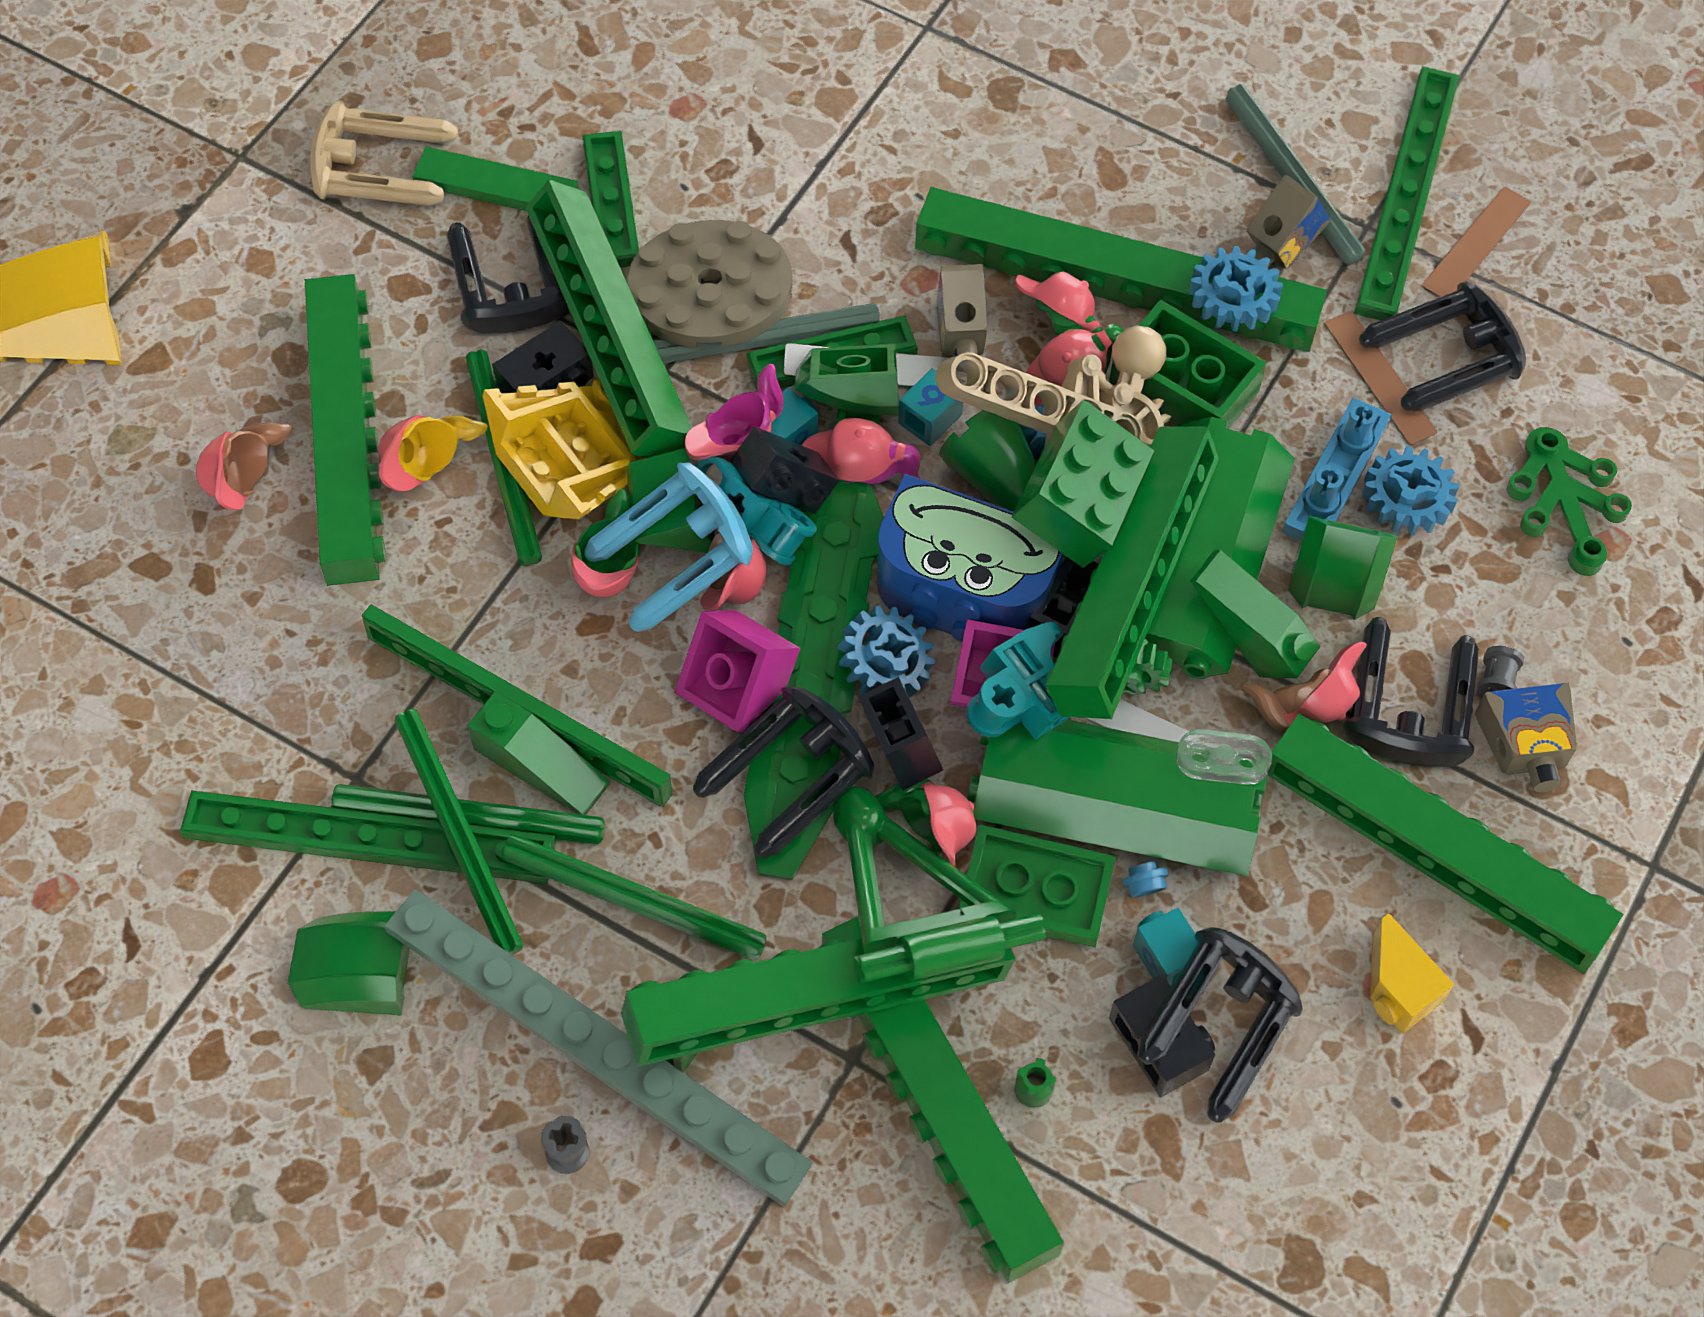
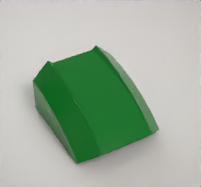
(852, 378)
(1340, 567)
(349, 964)

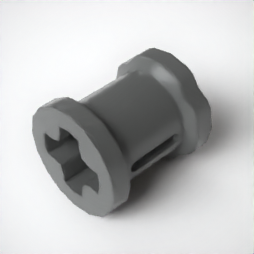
(1502, 672)
(556, 1134)

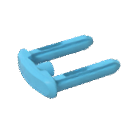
(714, 513)

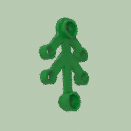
(1568, 494)

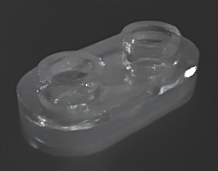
(1222, 755)

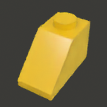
(1403, 977)

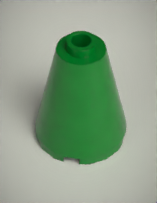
(991, 458)

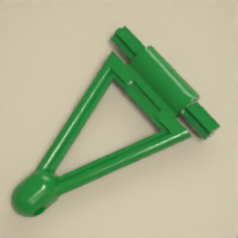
(928, 943)

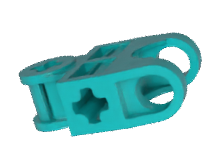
(770, 522)
(1017, 685)

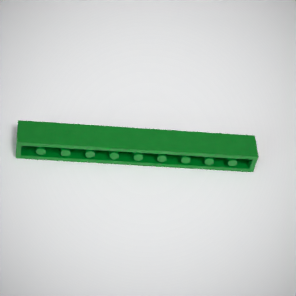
(1110, 263)

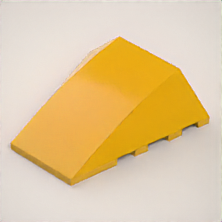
(59, 304)
(560, 445)

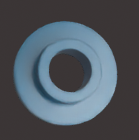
(1145, 880)

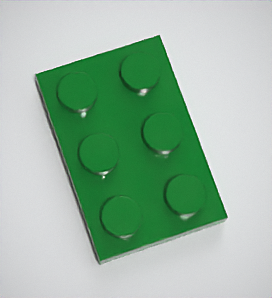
(1045, 879)

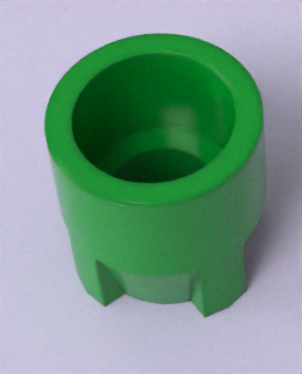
(1033, 1095)

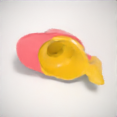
(422, 447)

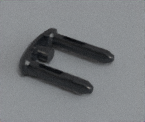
(520, 310)
(1488, 326)
(828, 730)
(1407, 741)
(1252, 973)

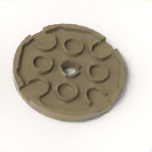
(740, 307)

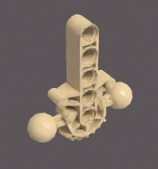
(1136, 355)

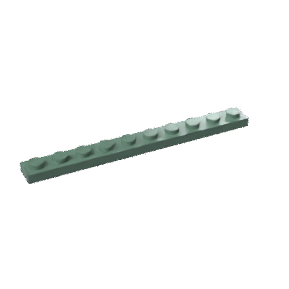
(598, 1047)

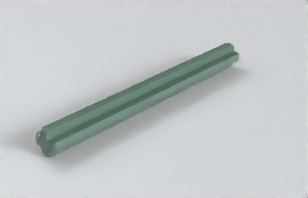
(1287, 163)
(784, 331)

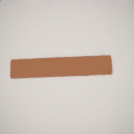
(1477, 242)
(1379, 377)

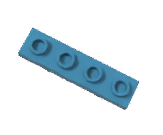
(1339, 466)

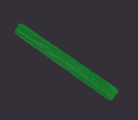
(513, 495)
(561, 824)
(458, 831)
(634, 896)

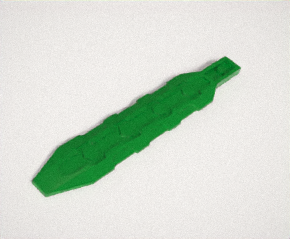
(822, 597)

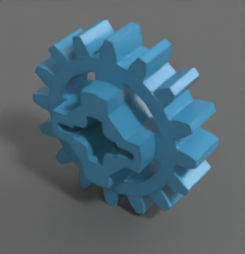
(1235, 288)
(1410, 490)
(887, 651)

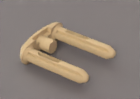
(330, 148)

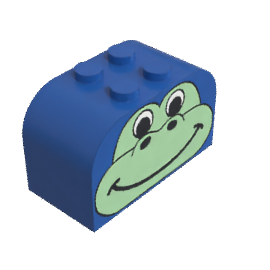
(960, 561)

